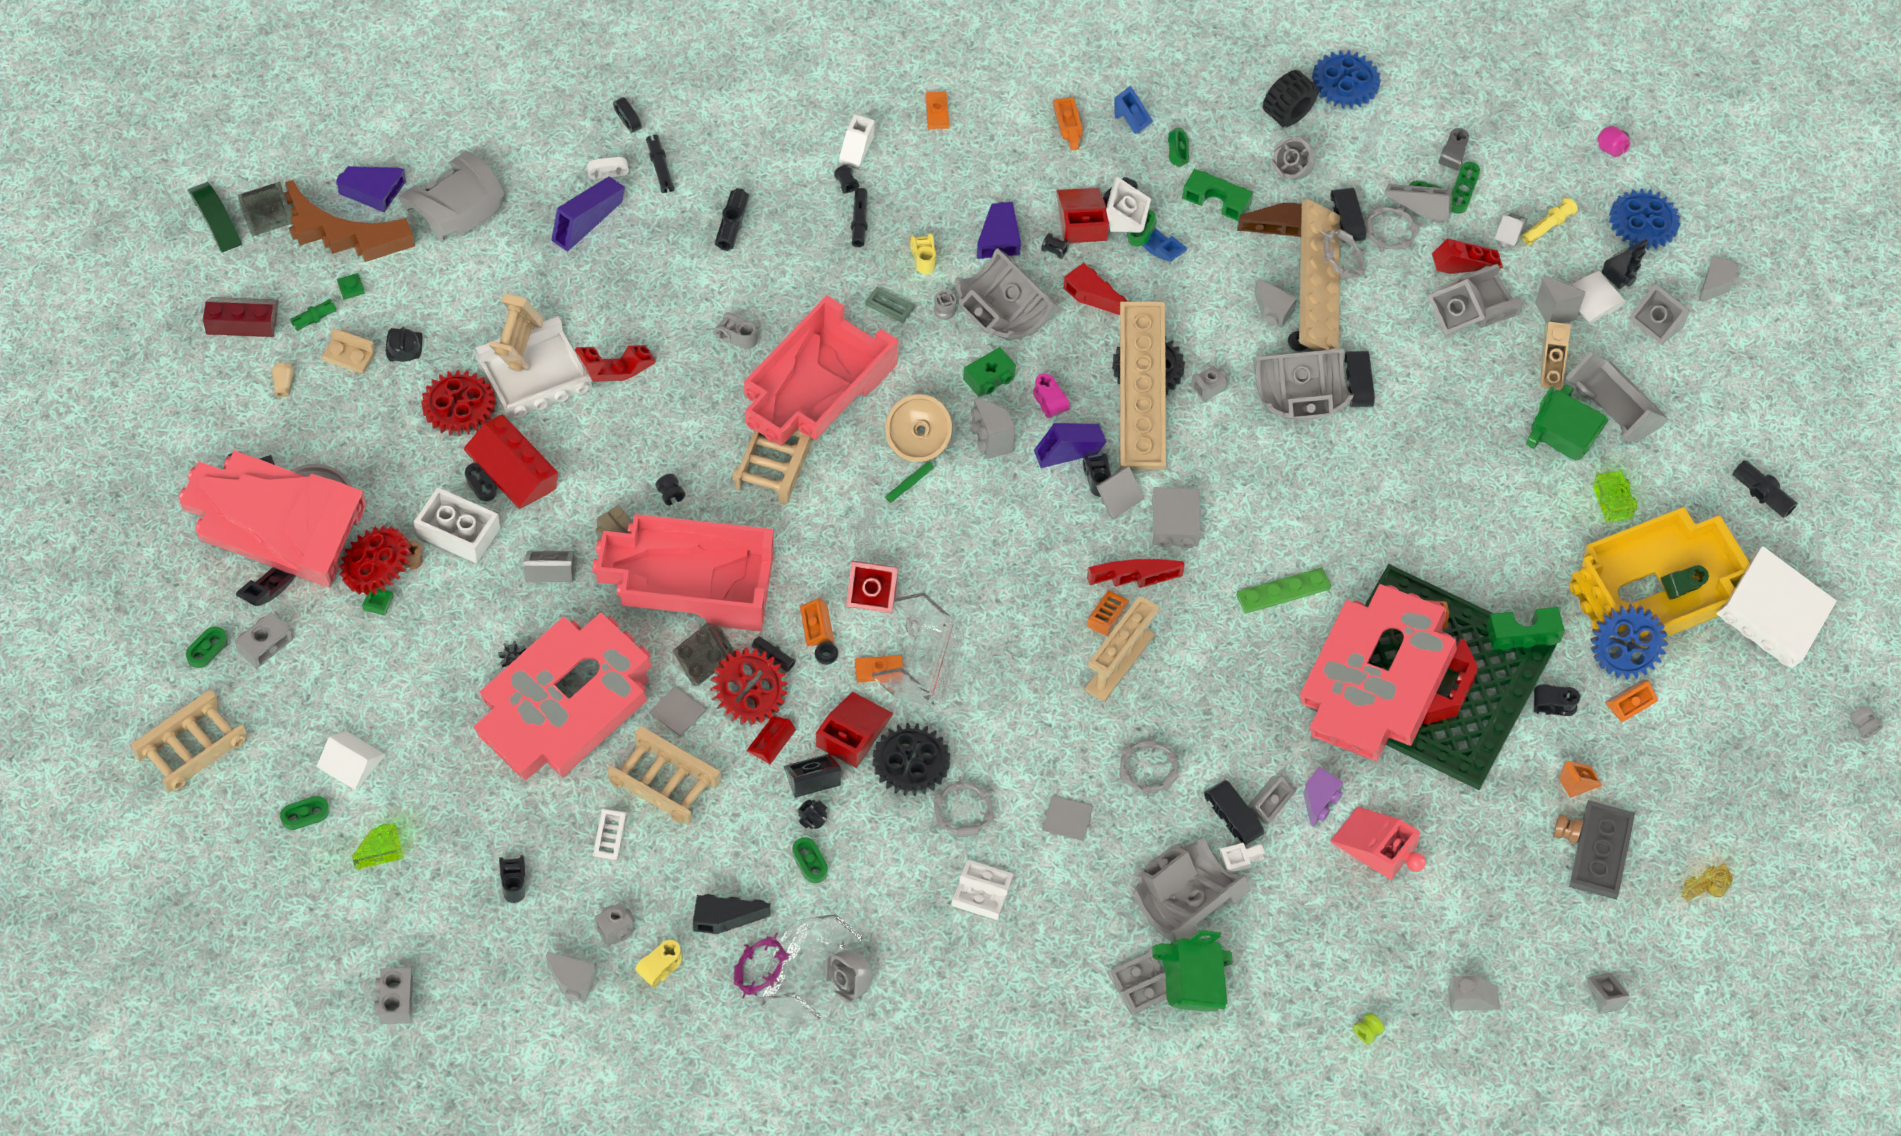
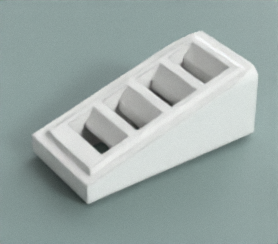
(613, 816)

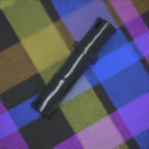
(657, 156)
(859, 224)

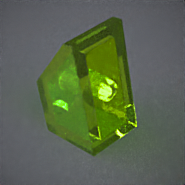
(378, 847)

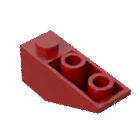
(1463, 257)
(1091, 290)

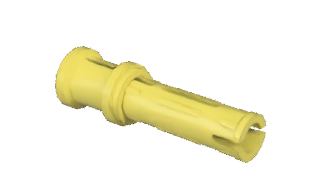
(1555, 217)

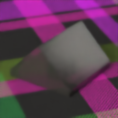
(265, 208)

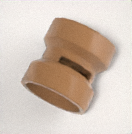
(1567, 828)

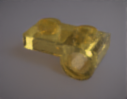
(1706, 882)

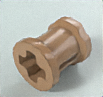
(415, 558)

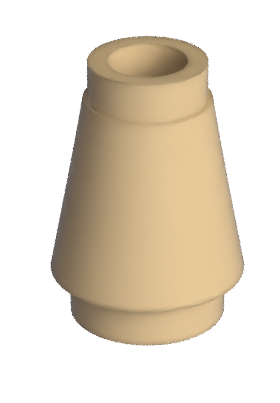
(282, 378)

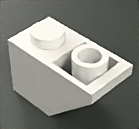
(857, 141)

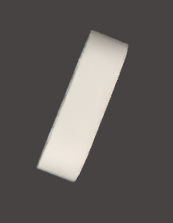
(607, 167)

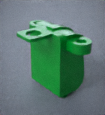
(1566, 424)
(1195, 972)

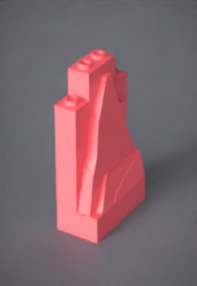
(816, 374)
(274, 515)
(690, 568)

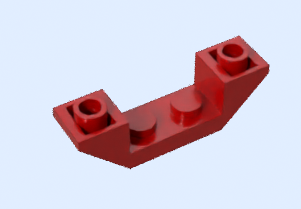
(632, 362)
(1443, 707)

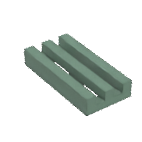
(887, 307)

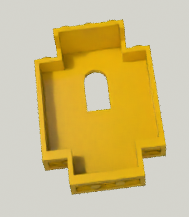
(1661, 548)

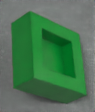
(350, 286)
(378, 602)

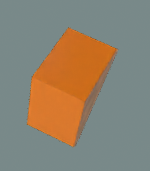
(1578, 778)

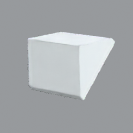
(1127, 208)
(349, 759)

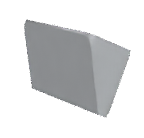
(1271, 798)

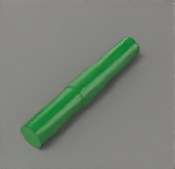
(909, 482)

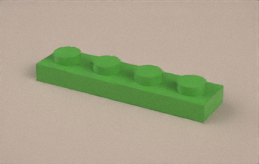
(1283, 590)

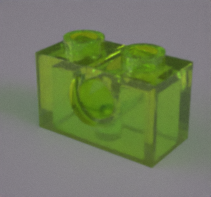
(1607, 489)

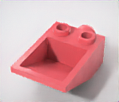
(1376, 842)

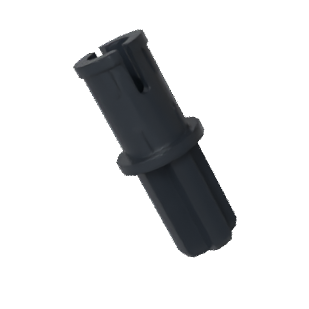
(774, 651)

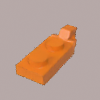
(1068, 121)

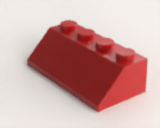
(512, 462)

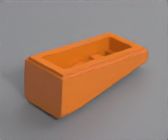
(1102, 626)

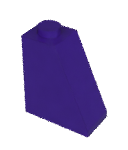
(371, 185)
(999, 232)
(1068, 443)

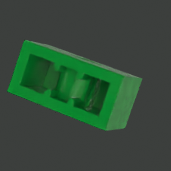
(989, 372)

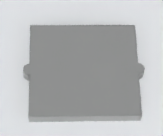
(1120, 492)
(677, 711)
(1067, 818)

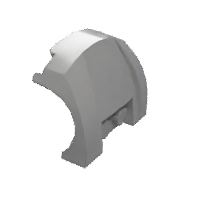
(458, 198)
(1005, 299)
(1302, 383)
(1185, 888)

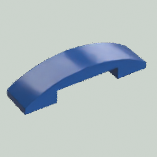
(1164, 247)

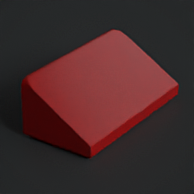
(772, 739)

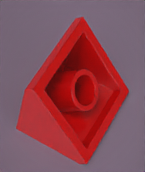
(872, 586)

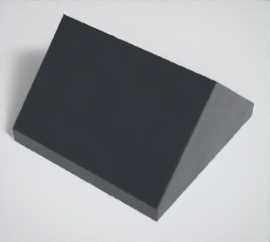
(813, 775)

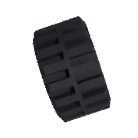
(1290, 98)

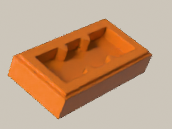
(937, 110)
(867, 666)

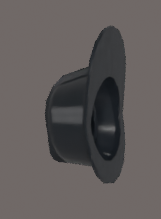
(403, 345)

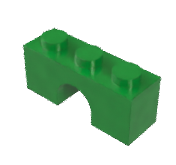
(1204, 186)
(1508, 633)

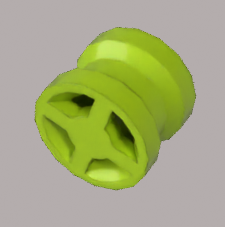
(1368, 1028)

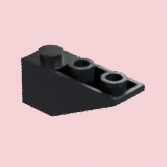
(1624, 265)
(720, 914)

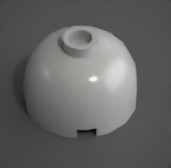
(1293, 158)
(849, 970)

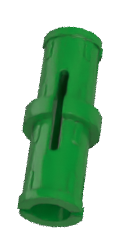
(313, 314)

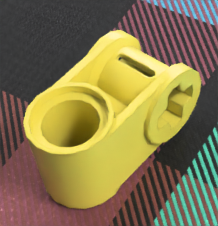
(924, 253)
(657, 965)

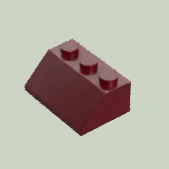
(240, 316)

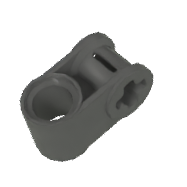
(1455, 149)

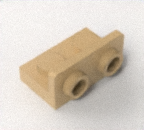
(349, 351)

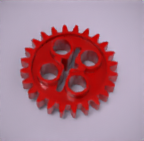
(466, 388)
(375, 560)
(733, 672)

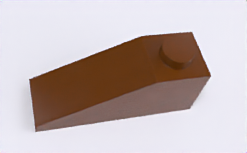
(1275, 219)

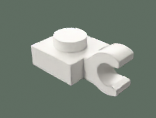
(1238, 857)

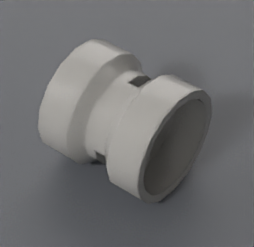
(945, 305)
(1866, 722)

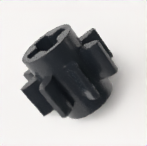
(508, 650)
(812, 814)

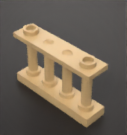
(516, 332)
(790, 469)
(1121, 648)
(186, 720)
(665, 753)

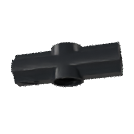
(732, 219)
(1765, 488)

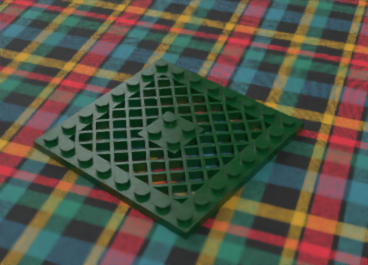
(1433, 752)

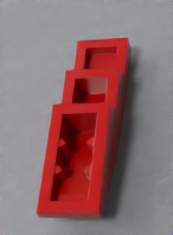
(1143, 571)

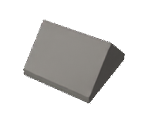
(1559, 301)
(1457, 306)
(1660, 314)
(549, 566)

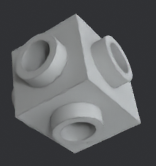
(614, 923)

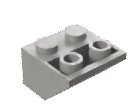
(993, 428)

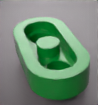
(1178, 147)
(1141, 238)
(204, 647)
(304, 811)
(810, 861)

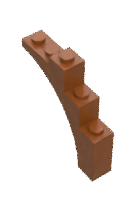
(338, 234)

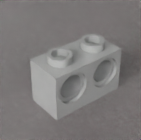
(399, 995)

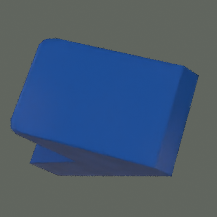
(1134, 112)

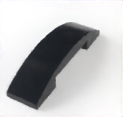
(266, 587)

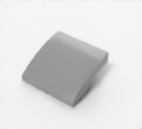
(1140, 982)

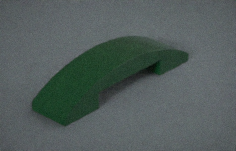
(215, 216)

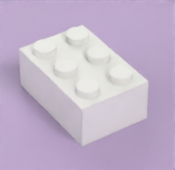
(457, 525)

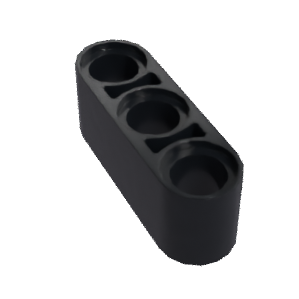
(1350, 214)
(1360, 378)
(1235, 812)

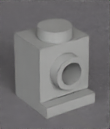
(1209, 383)

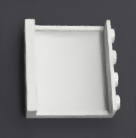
(551, 376)
(1777, 608)

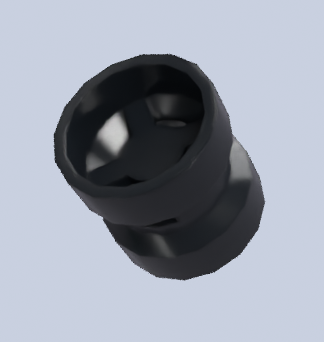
(669, 488)

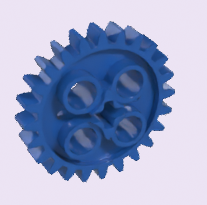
(1346, 79)
(1644, 217)
(1621, 660)

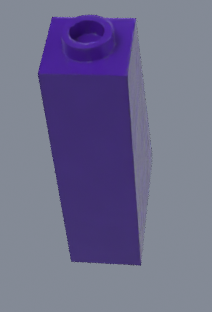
(585, 212)

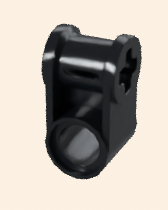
(1096, 470)
(1554, 700)
(513, 875)

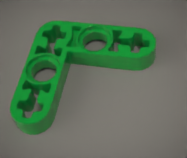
(1461, 180)

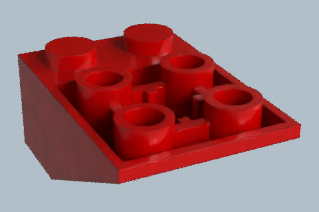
(1082, 215)
(852, 729)

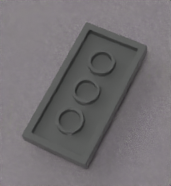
(1602, 850)

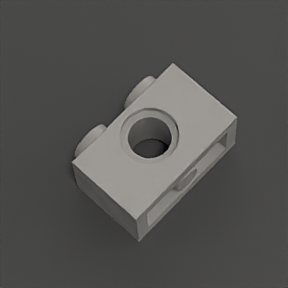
(257, 651)

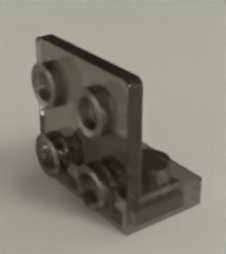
(702, 652)

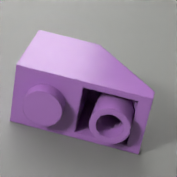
(1320, 793)

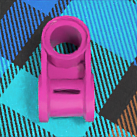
(1050, 395)

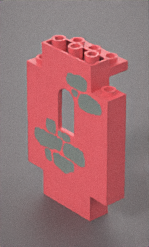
(1364, 703)
(537, 722)

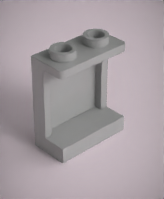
(1495, 297)
(1176, 517)

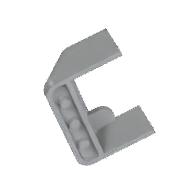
(1617, 396)

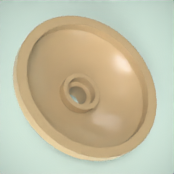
(907, 418)

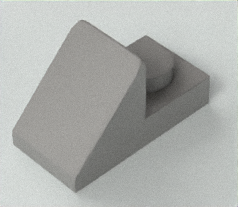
(1609, 993)

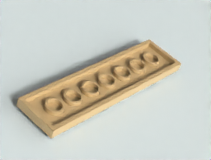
(1318, 279)
(1142, 386)

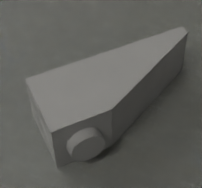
(1426, 201)

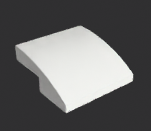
(1599, 297)
(982, 889)

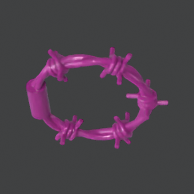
(781, 955)

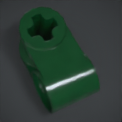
(1681, 582)

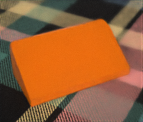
(816, 622)
(1632, 700)

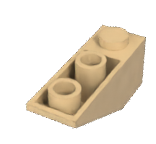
(1554, 354)

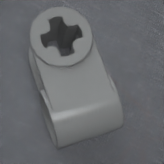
(737, 331)

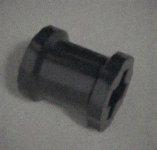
(846, 179)
(1060, 250)

